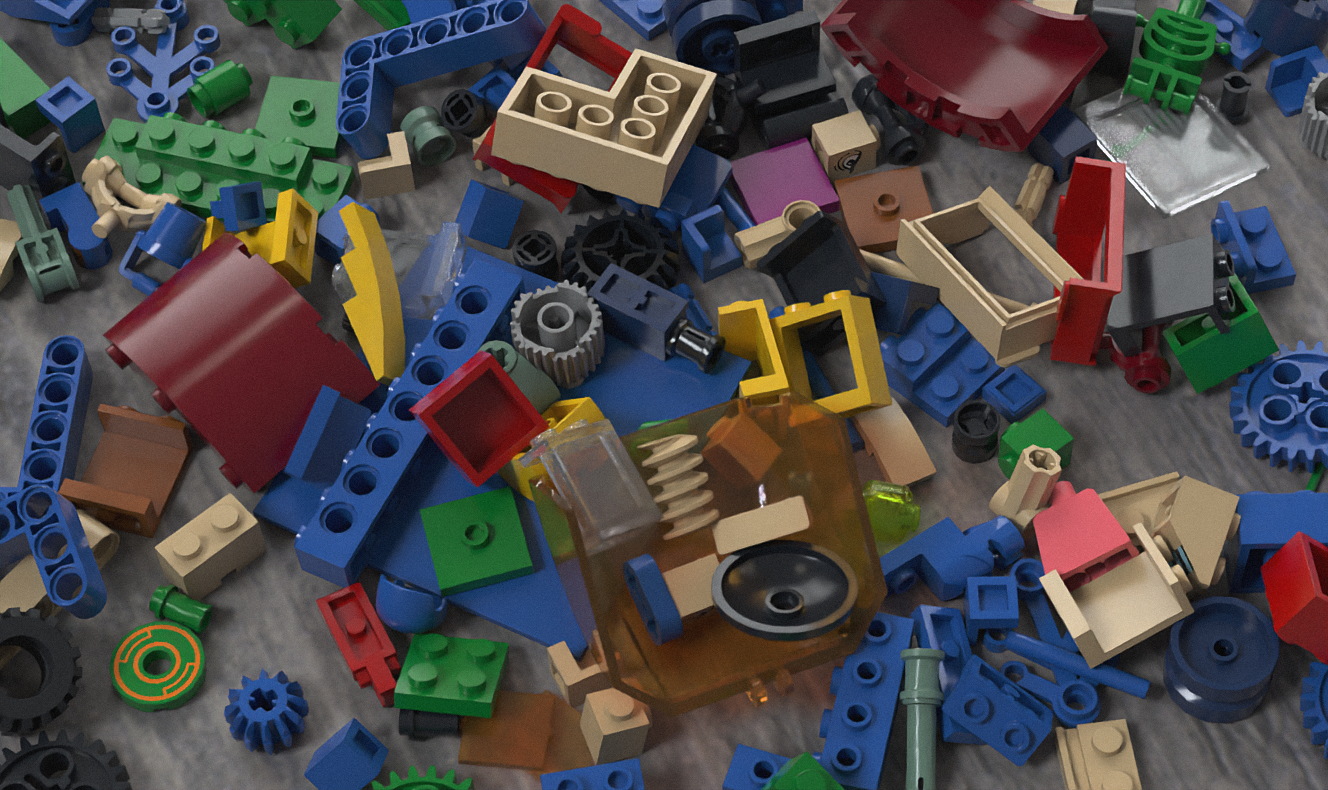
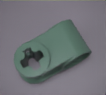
(530, 380)

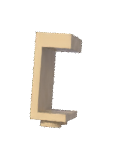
(1124, 602)

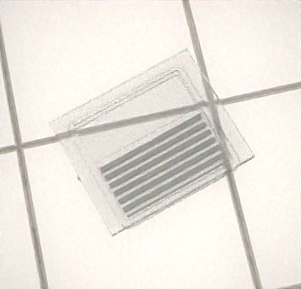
(1170, 155)

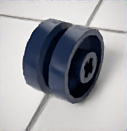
(705, 30)
(1221, 659)

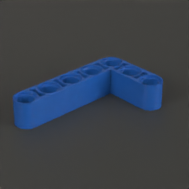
(423, 51)
(58, 415)
(44, 539)

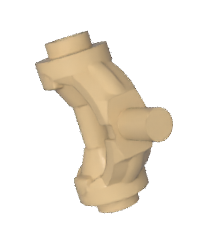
(105, 182)

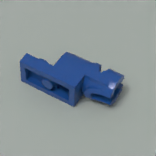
(947, 556)

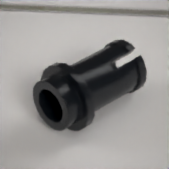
(1234, 97)
(426, 723)

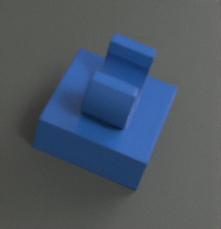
(240, 206)

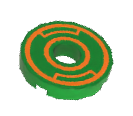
(151, 643)

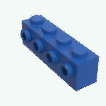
(865, 705)

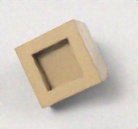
(390, 173)
(575, 677)

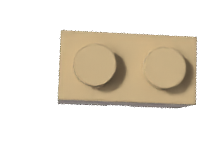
(211, 547)

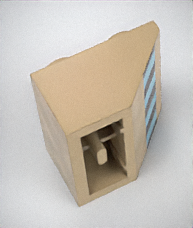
(1194, 526)

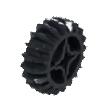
(642, 244)

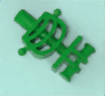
(1173, 53)

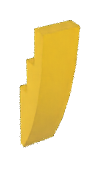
(377, 306)

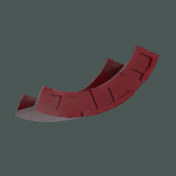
(970, 63)
(236, 358)

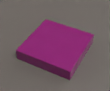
(780, 176)

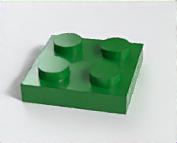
(452, 675)

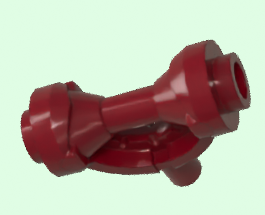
(1143, 371)

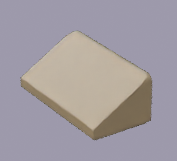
(762, 525)

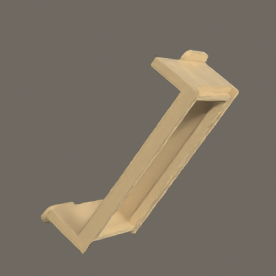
(1004, 335)

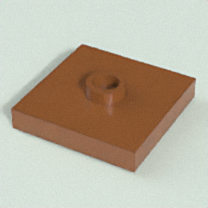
(878, 202)

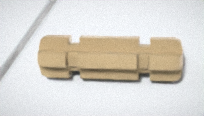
(1033, 192)

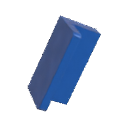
(326, 438)

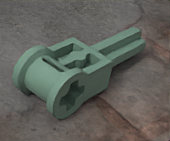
(40, 249)

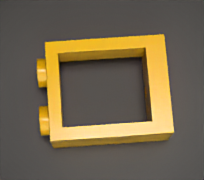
(863, 345)

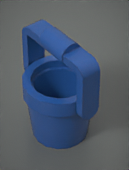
(170, 239)

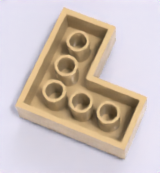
(608, 140)

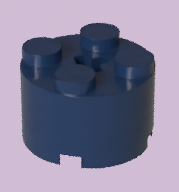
(1289, 24)

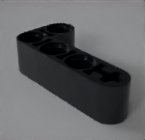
(1117, 27)

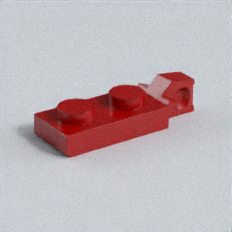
(361, 640)

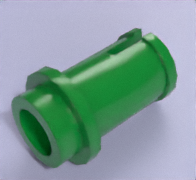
(171, 604)

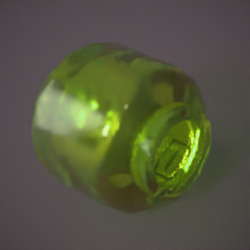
(891, 510)

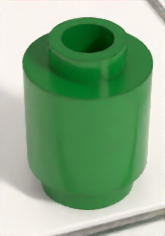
(220, 88)

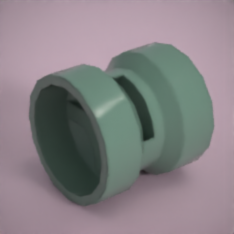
(429, 137)

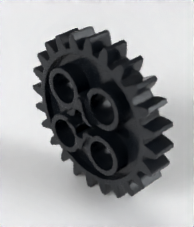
(85, 765)

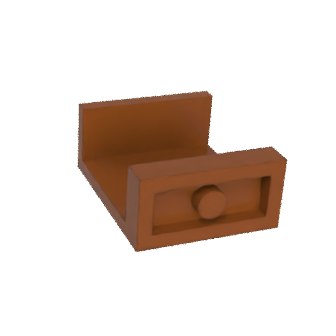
(132, 470)

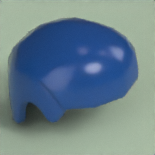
(409, 608)

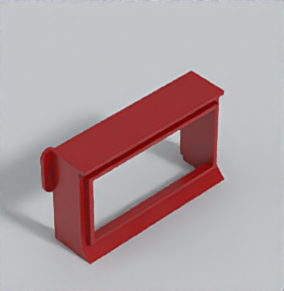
(581, 37)
(1091, 201)

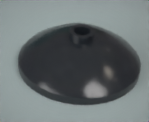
(784, 590)

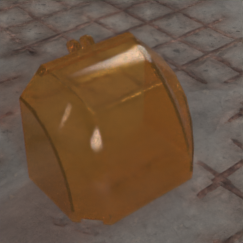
(751, 461)

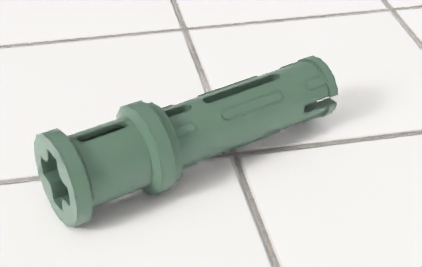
(921, 699)

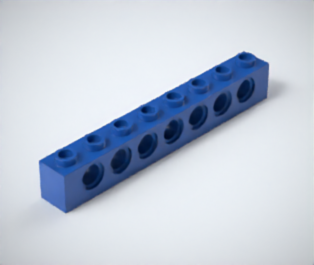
(344, 555)

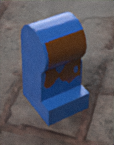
(75, 214)

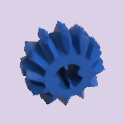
(249, 716)

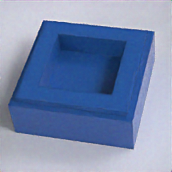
(1013, 394)

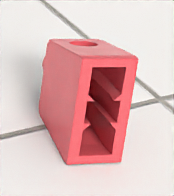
(1080, 536)

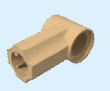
(759, 239)
(1028, 488)

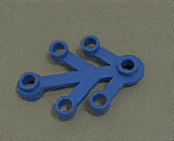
(162, 97)
(1068, 687)

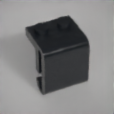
(795, 75)

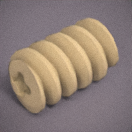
(680, 484)

